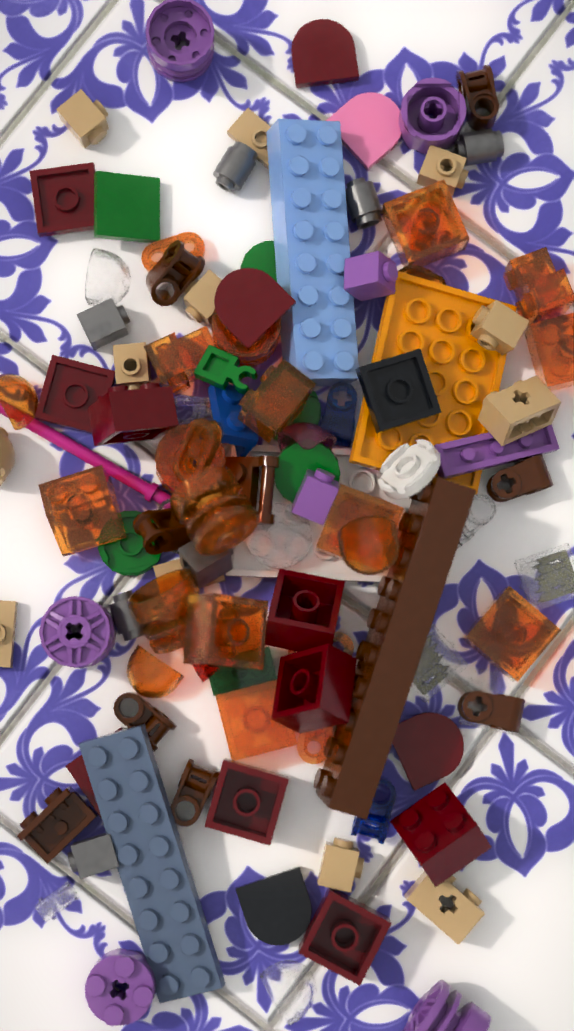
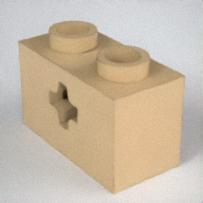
(518, 410)
(453, 921)

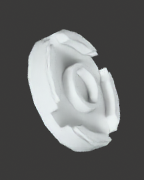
(409, 469)

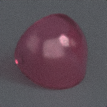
(306, 435)

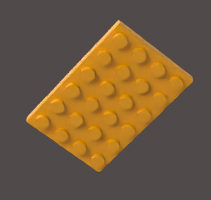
(461, 371)

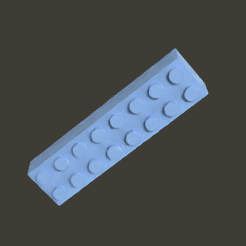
(312, 248)

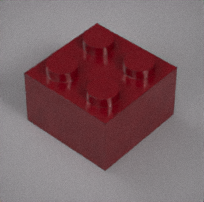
(132, 414)
(303, 611)
(314, 689)
(246, 801)
(441, 834)
(344, 935)

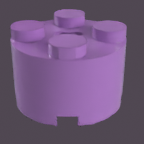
(436, 98)
(115, 1006)

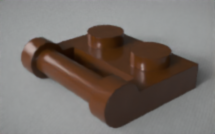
(247, 473)

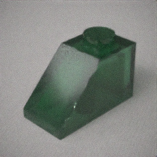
(227, 680)

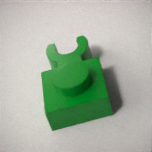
(222, 368)

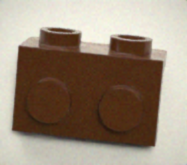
(57, 823)

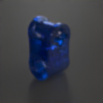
(340, 419)
(378, 816)

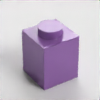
(370, 276)
(315, 495)

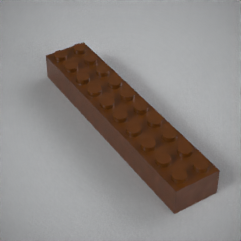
(393, 646)

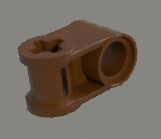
(479, 92)
(178, 269)
(524, 478)
(165, 532)
(497, 710)
(146, 715)
(193, 790)

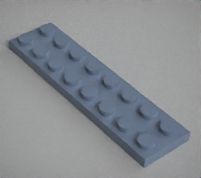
(152, 863)

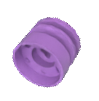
(176, 23)
(97, 632)
(439, 1012)

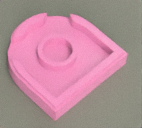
(369, 127)

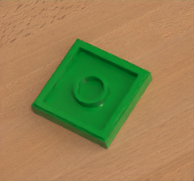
(126, 207)

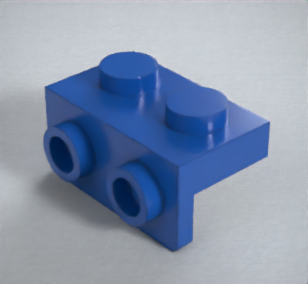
(225, 412)

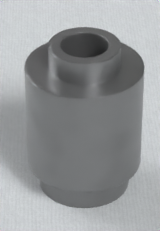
(480, 146)
(235, 167)
(363, 203)
(124, 618)

